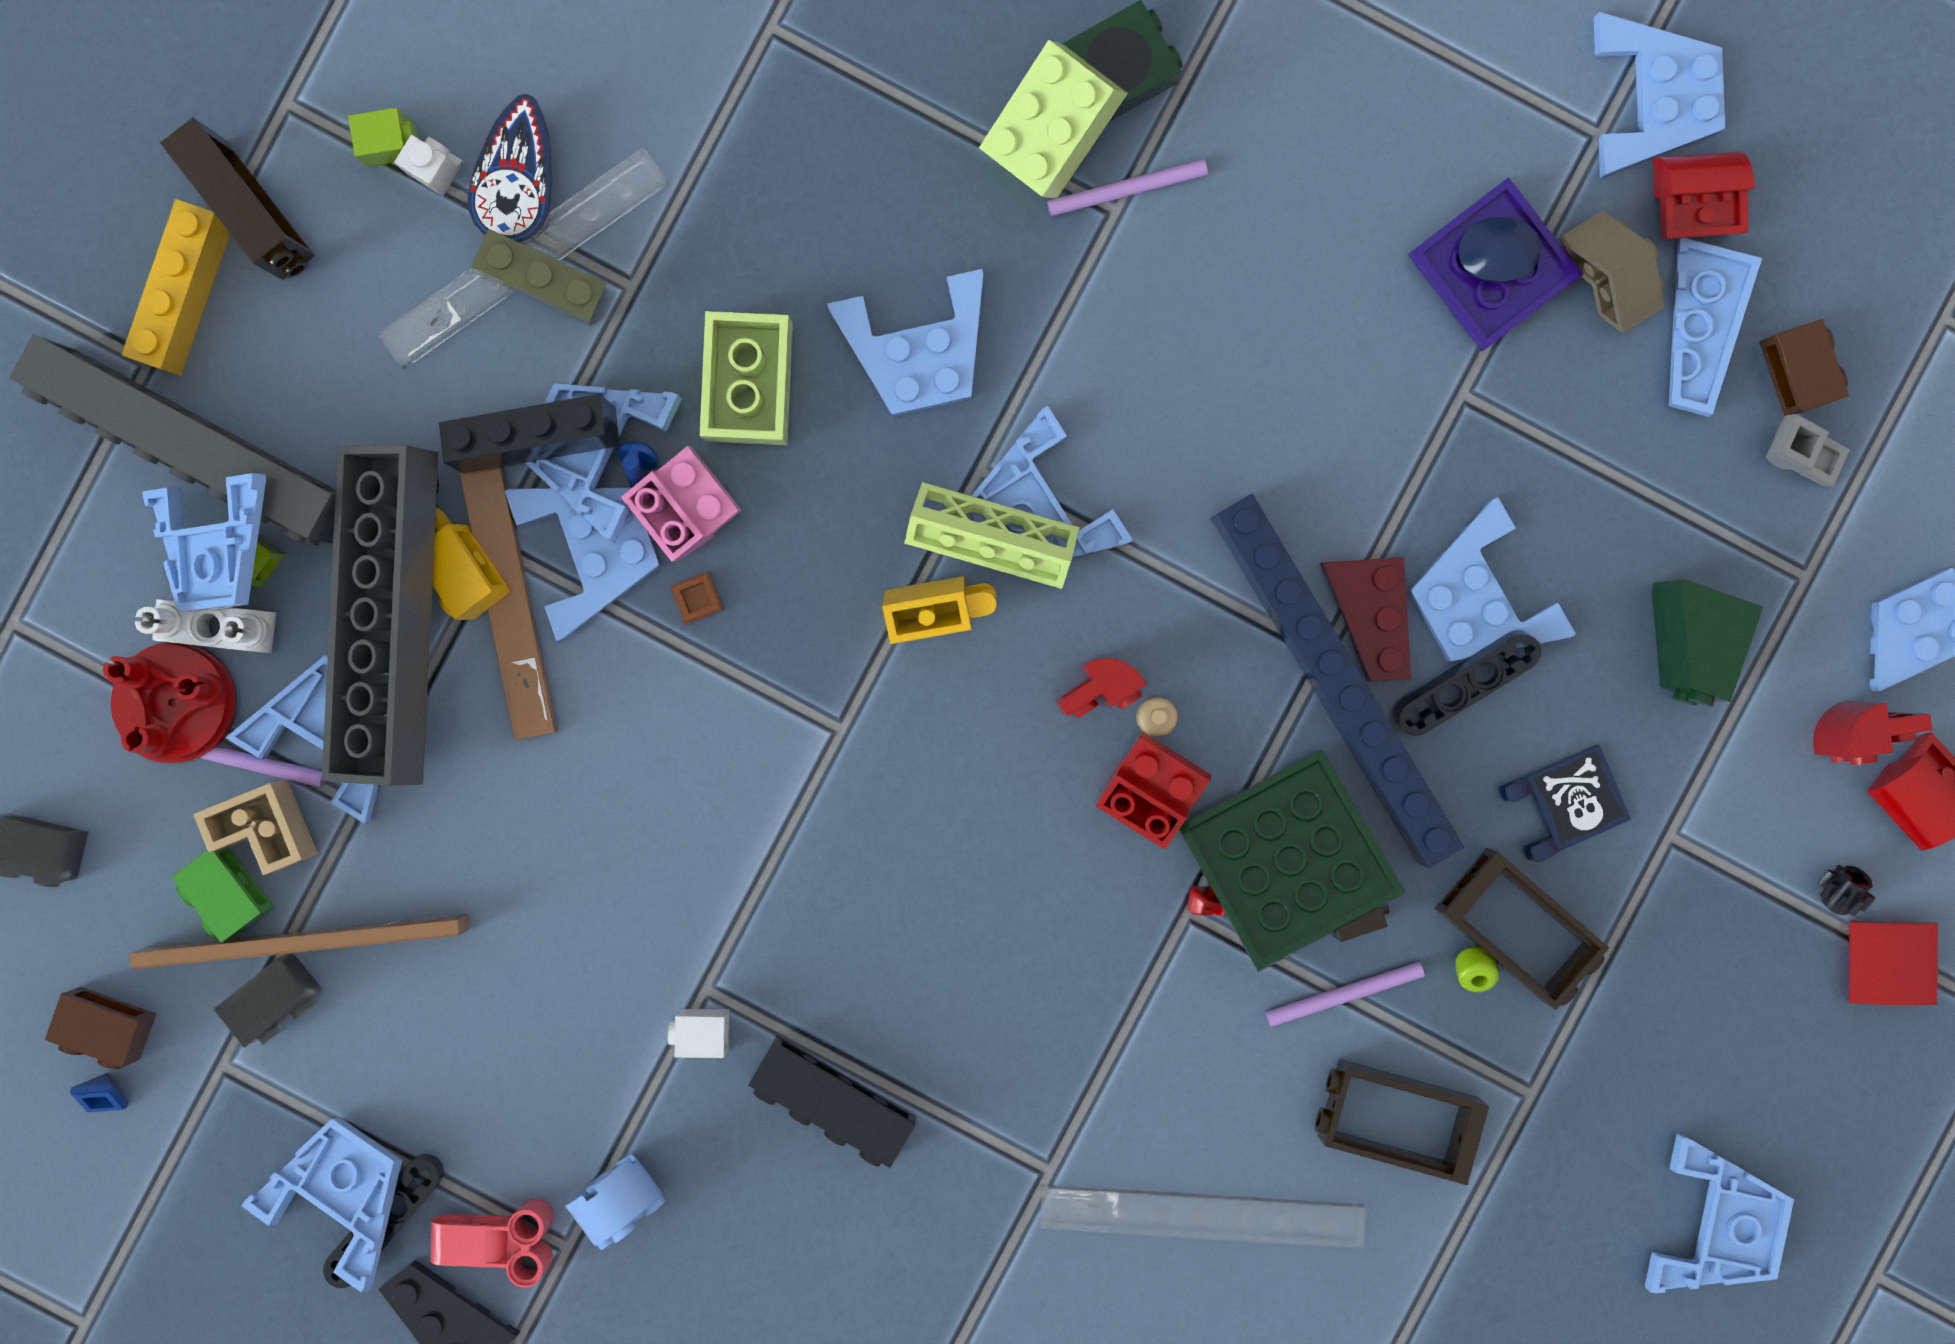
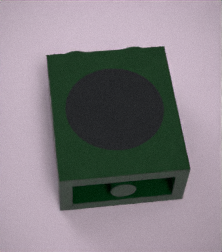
(1130, 54)

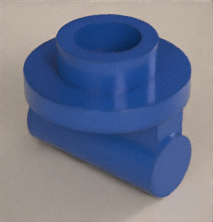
(636, 459)

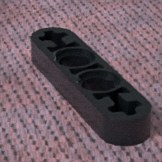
(1464, 676)
(395, 1222)

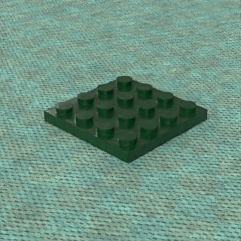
(1291, 860)

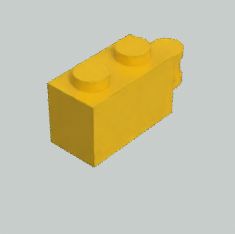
(463, 572)
(935, 608)

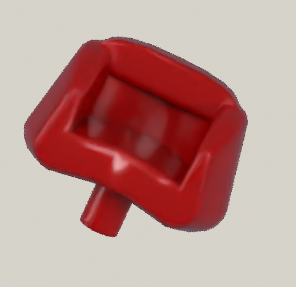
(1204, 902)

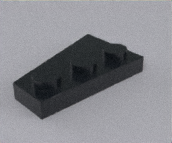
(439, 1313)

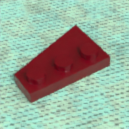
(1375, 612)

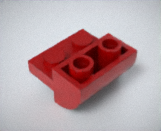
(1703, 194)
(1108, 678)
(1864, 730)
(1153, 790)
(1920, 792)

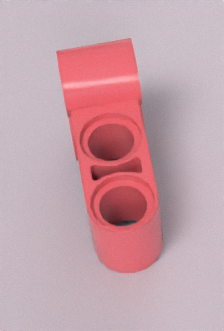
(495, 1241)

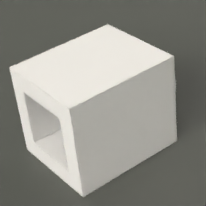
(700, 1033)

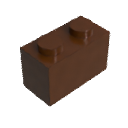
(1804, 367)
(99, 1028)

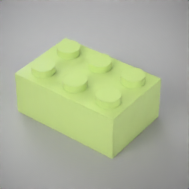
(1052, 120)
(746, 378)

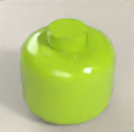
(1476, 969)

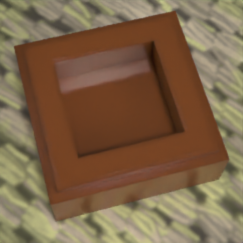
(697, 598)

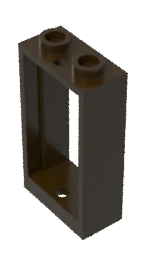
(238, 200)
(1474, 883)
(1463, 1140)

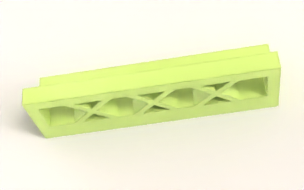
(989, 541)

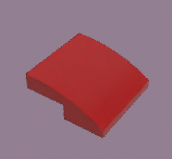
(1893, 963)

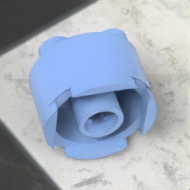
(615, 1201)

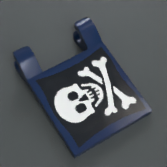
(1574, 801)

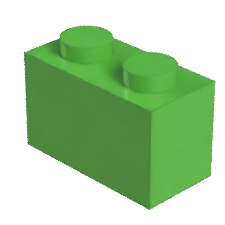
(222, 894)

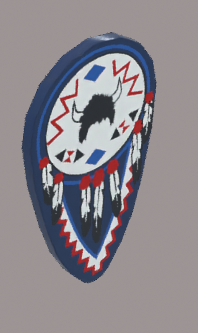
(513, 173)

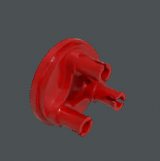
(171, 701)

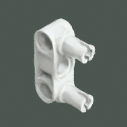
(238, 626)

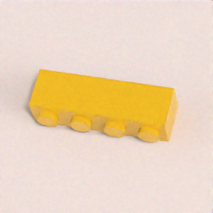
(177, 288)

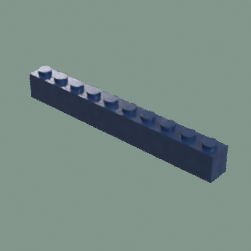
(1337, 682)

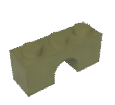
(539, 276)

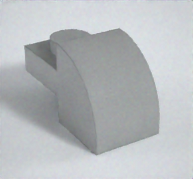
(1807, 450)

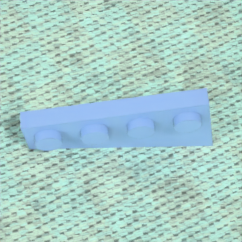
(1707, 316)

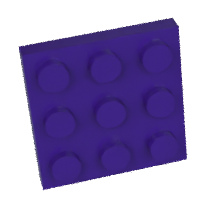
(1486, 307)

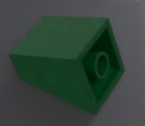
(1701, 640)

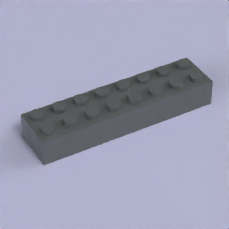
(172, 436)
(380, 615)

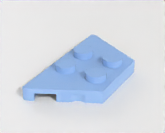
(1913, 629)

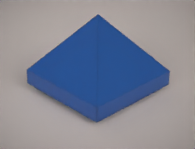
(99, 1095)

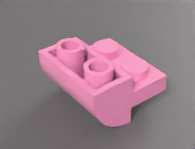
(681, 504)

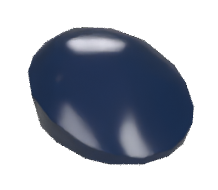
(1499, 249)

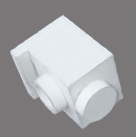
(429, 163)

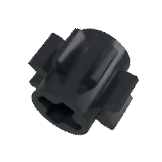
(1846, 890)

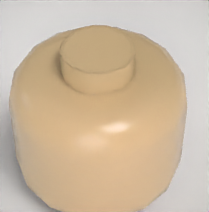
(1156, 716)

